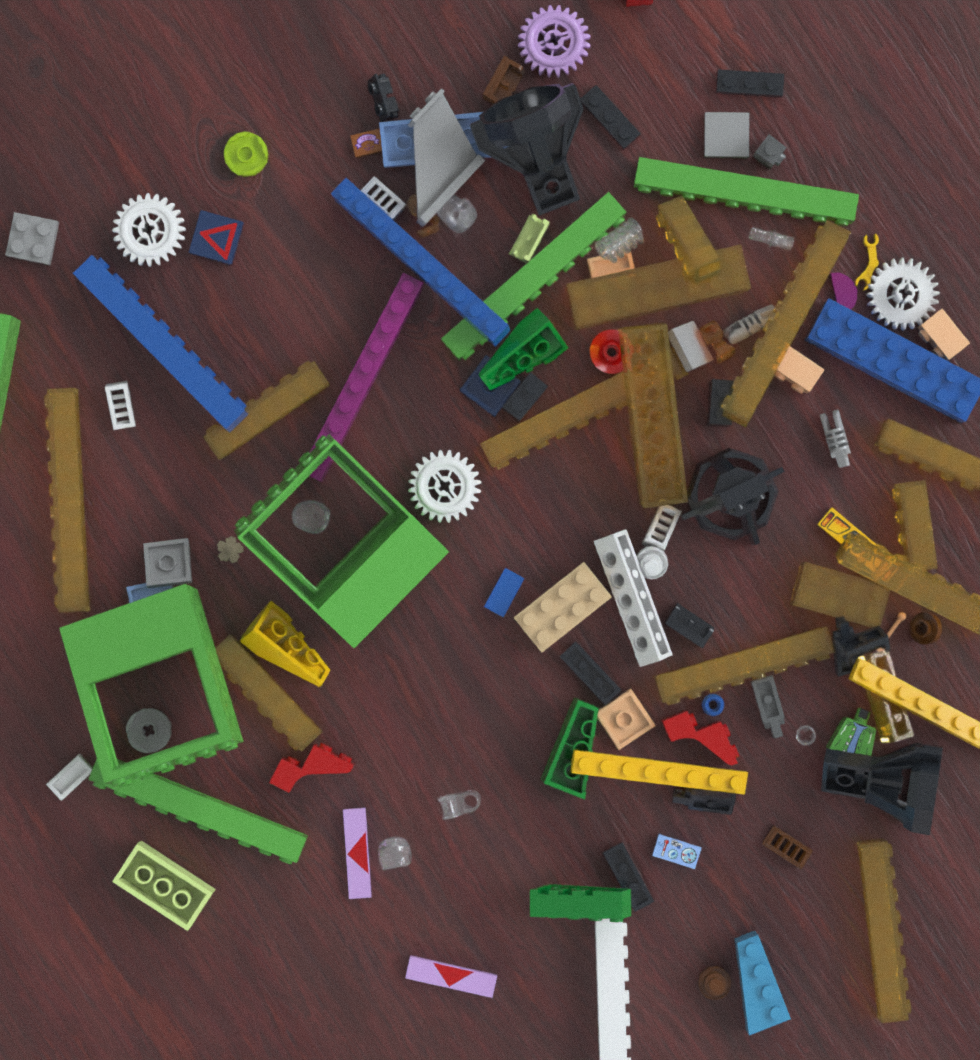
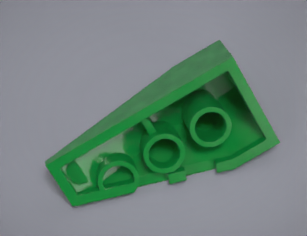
(527, 346)

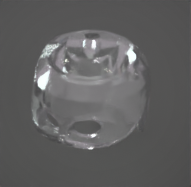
(458, 214)
(304, 518)
(394, 853)

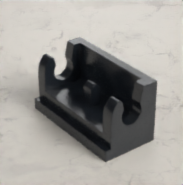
(689, 625)
(863, 643)

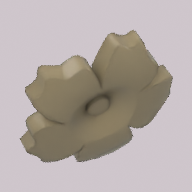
(230, 550)

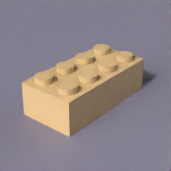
(562, 607)

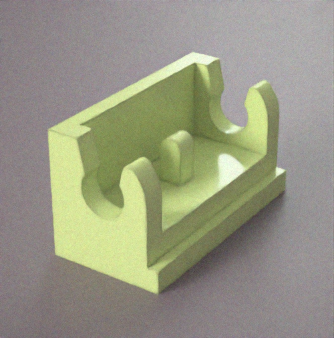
(529, 238)

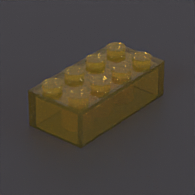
(839, 595)

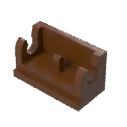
(504, 80)

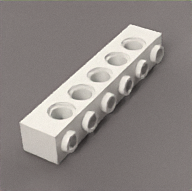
(633, 598)

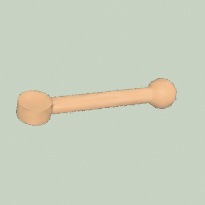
(901, 617)

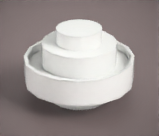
(652, 562)

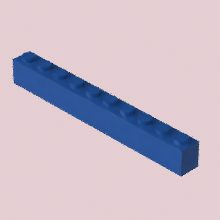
(420, 262)
(161, 343)

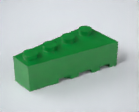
(575, 734)
(580, 902)

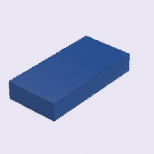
(504, 592)

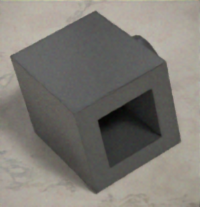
(770, 152)

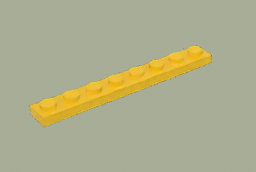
(916, 701)
(658, 772)

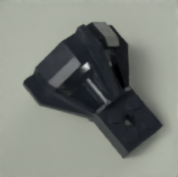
(538, 134)
(734, 493)
(880, 781)

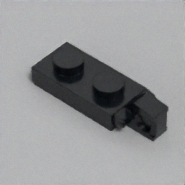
(842, 632)
(704, 800)

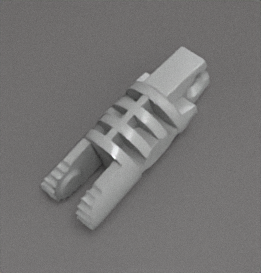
(749, 325)
(836, 439)

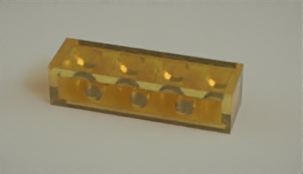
(689, 239)
(915, 523)
(890, 718)

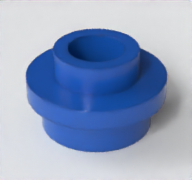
(719, 708)

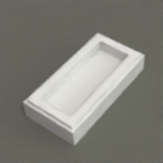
(70, 777)

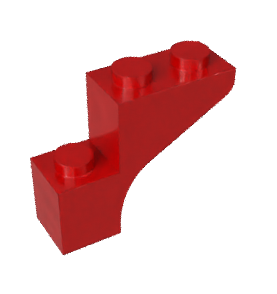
(712, 736)
(319, 761)

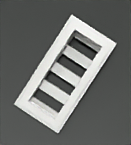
(397, 210)
(118, 386)
(648, 541)

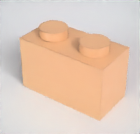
(942, 335)
(799, 371)

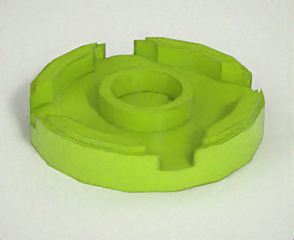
(246, 154)

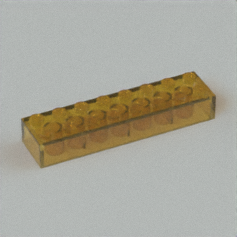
(653, 289)
(653, 414)

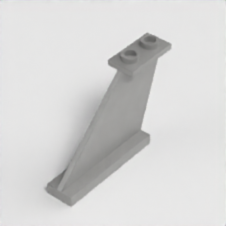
(440, 155)

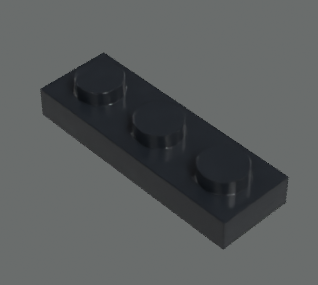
(750, 83)
(610, 117)
(590, 673)
(628, 875)

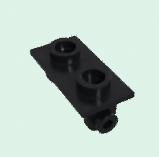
(379, 87)

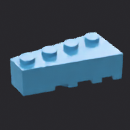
(760, 992)

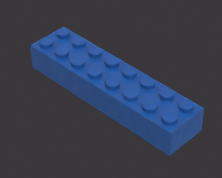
(894, 360)

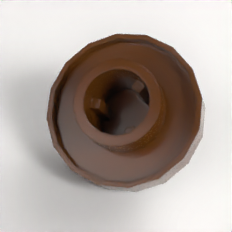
(925, 628)
(714, 982)

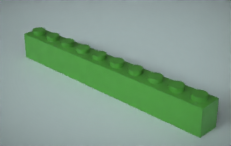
(746, 191)
(540, 271)
(211, 814)

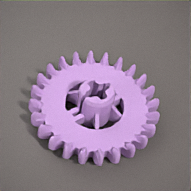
(573, 32)

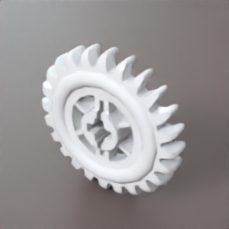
(154, 250)
(907, 273)
(457, 503)

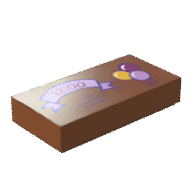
(367, 143)

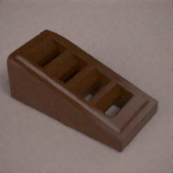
(804, 856)

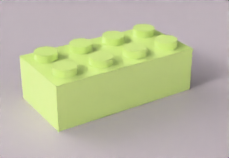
(164, 885)

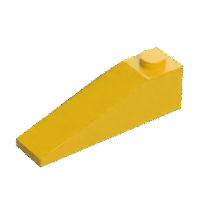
(278, 642)

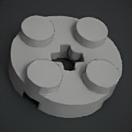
(136, 733)

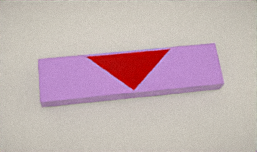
(357, 853)
(451, 976)

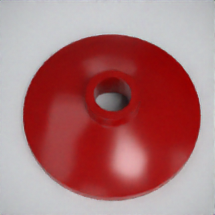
(598, 352)

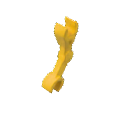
(872, 263)

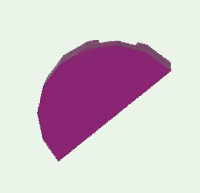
(844, 290)

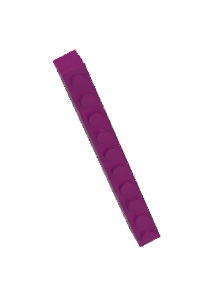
(369, 365)

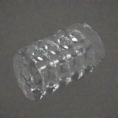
(620, 241)

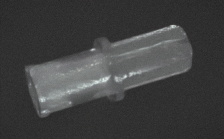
(772, 238)

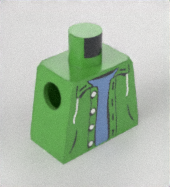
(854, 734)

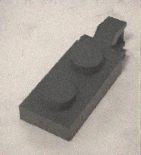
(769, 704)

